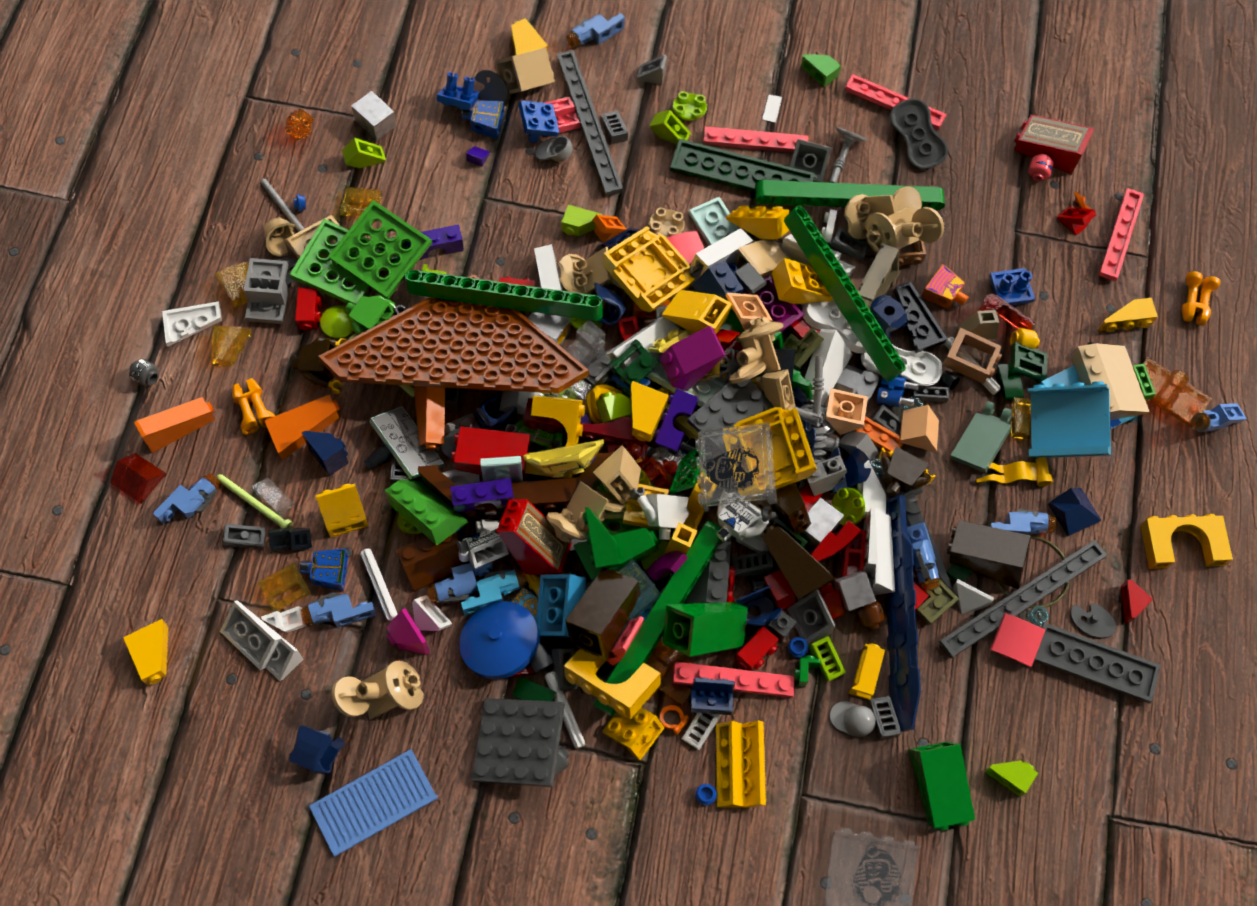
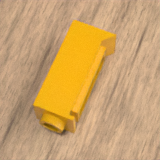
(867, 671)

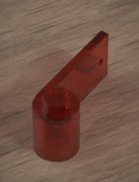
(1006, 311)

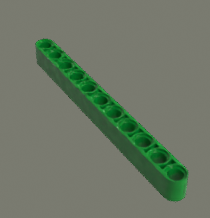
(835, 193)
(844, 294)
(504, 295)
(674, 593)

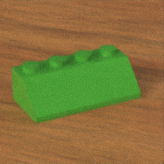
(424, 509)

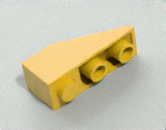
(1135, 314)

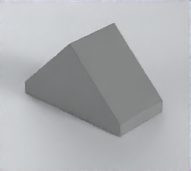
(653, 70)
(854, 440)

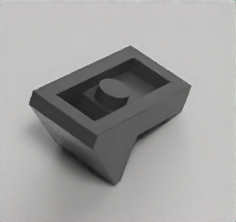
(749, 278)

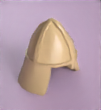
(275, 233)

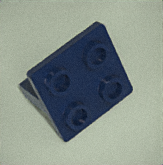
(712, 696)

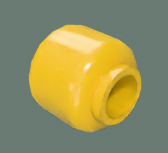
(1025, 337)

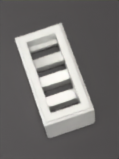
(691, 741)

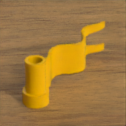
(1021, 471)

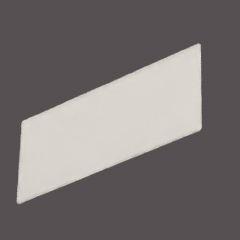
(772, 108)

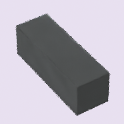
(931, 394)

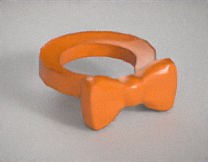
(1080, 200)
(676, 728)

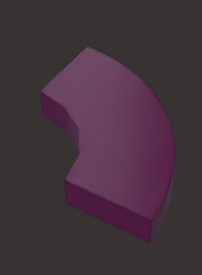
(667, 563)

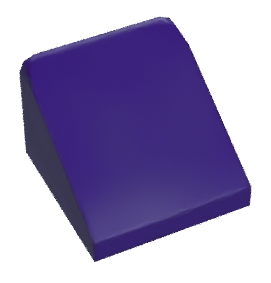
(477, 155)

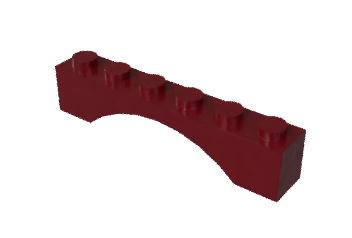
(612, 432)

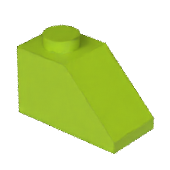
(669, 127)
(362, 153)
(578, 221)
(613, 407)
(1013, 775)

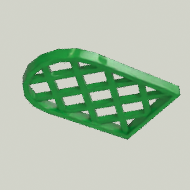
(674, 488)

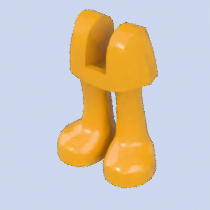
(1208, 285)
(249, 424)

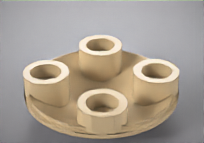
(666, 222)

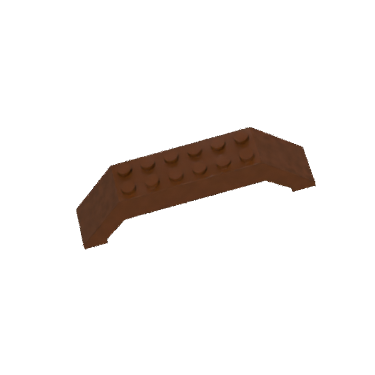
(545, 495)

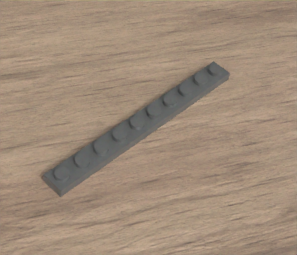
(589, 123)
(1023, 598)

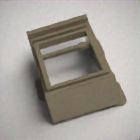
(881, 274)

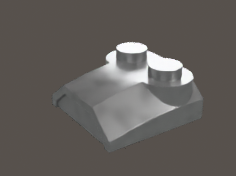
(857, 381)

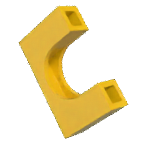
(568, 413)
(1208, 529)
(684, 533)
(623, 697)

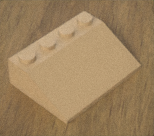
(1114, 368)

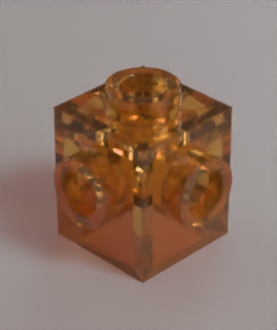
(299, 124)

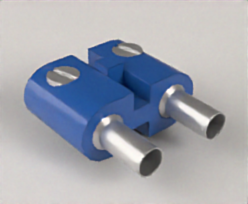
(892, 392)

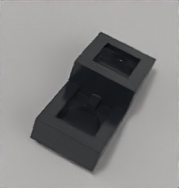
(289, 538)

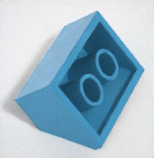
(555, 602)

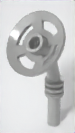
(839, 163)
(817, 408)

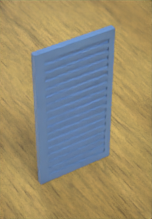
(372, 802)

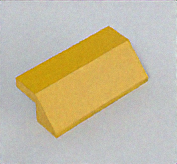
(740, 764)

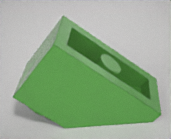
(821, 68)

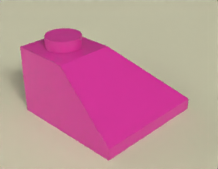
(406, 634)

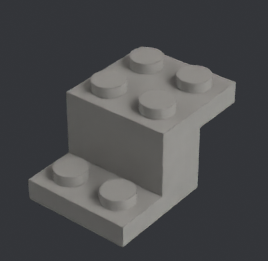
(266, 291)

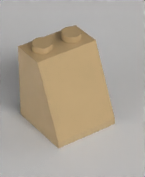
(525, 70)
(762, 255)

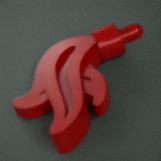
(730, 584)

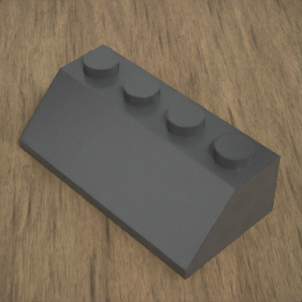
(713, 581)

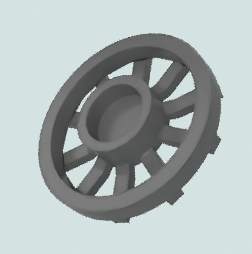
(730, 365)

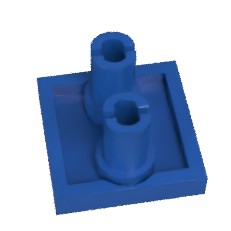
(458, 96)
(538, 119)
(1013, 286)

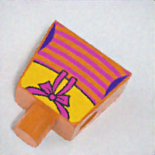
(945, 288)

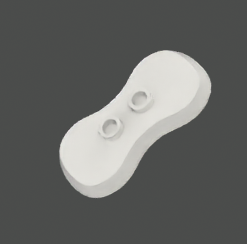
(828, 316)
(921, 367)

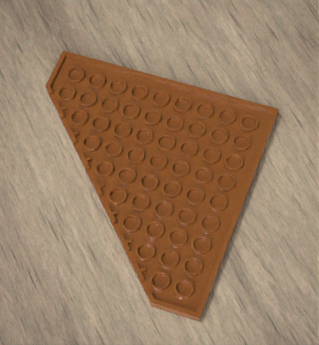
(456, 348)

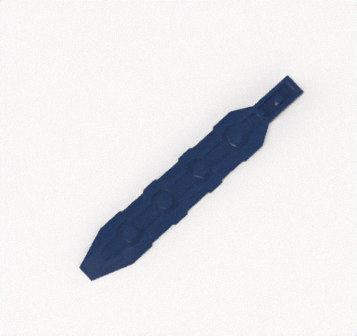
(902, 631)

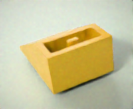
(761, 221)
(799, 283)
(697, 310)
(342, 510)

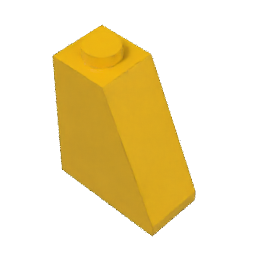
(526, 38)
(646, 410)
(149, 651)

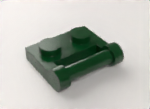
(1031, 358)
(638, 368)

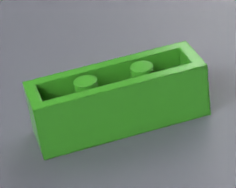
(1144, 381)

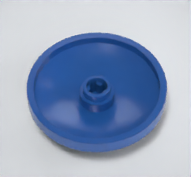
(499, 640)

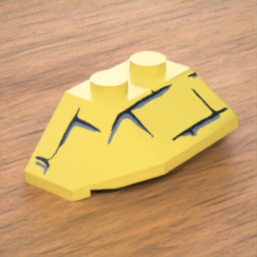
(565, 459)

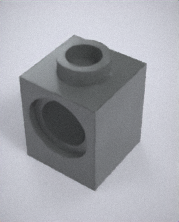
(782, 626)

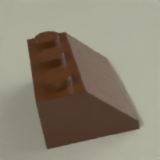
(429, 562)

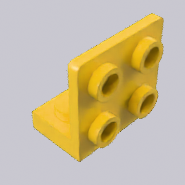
(635, 733)

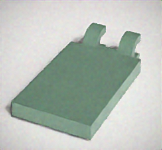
(983, 438)

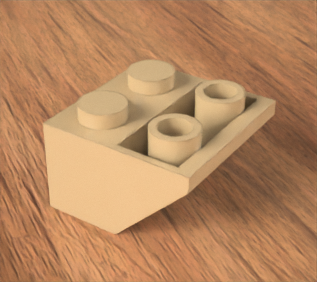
(619, 474)

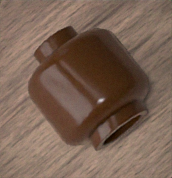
(871, 615)

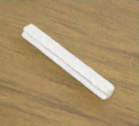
(990, 384)
(378, 584)
(568, 716)

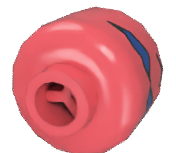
(1040, 167)

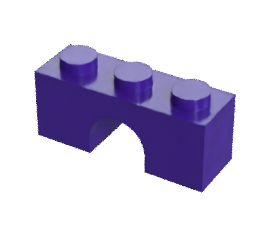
(446, 238)
(680, 405)
(470, 495)

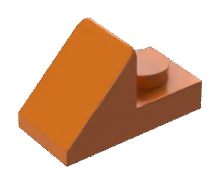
(607, 227)

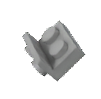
(599, 371)

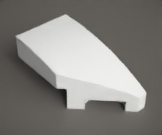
(287, 620)

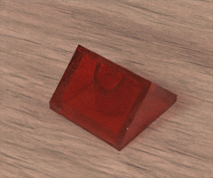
(136, 477)

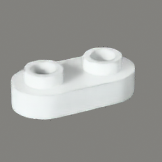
(827, 231)

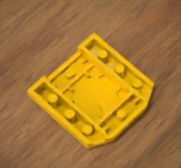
(648, 268)
(790, 445)

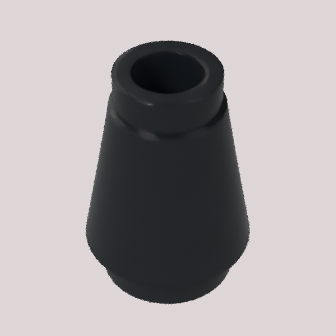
(378, 457)

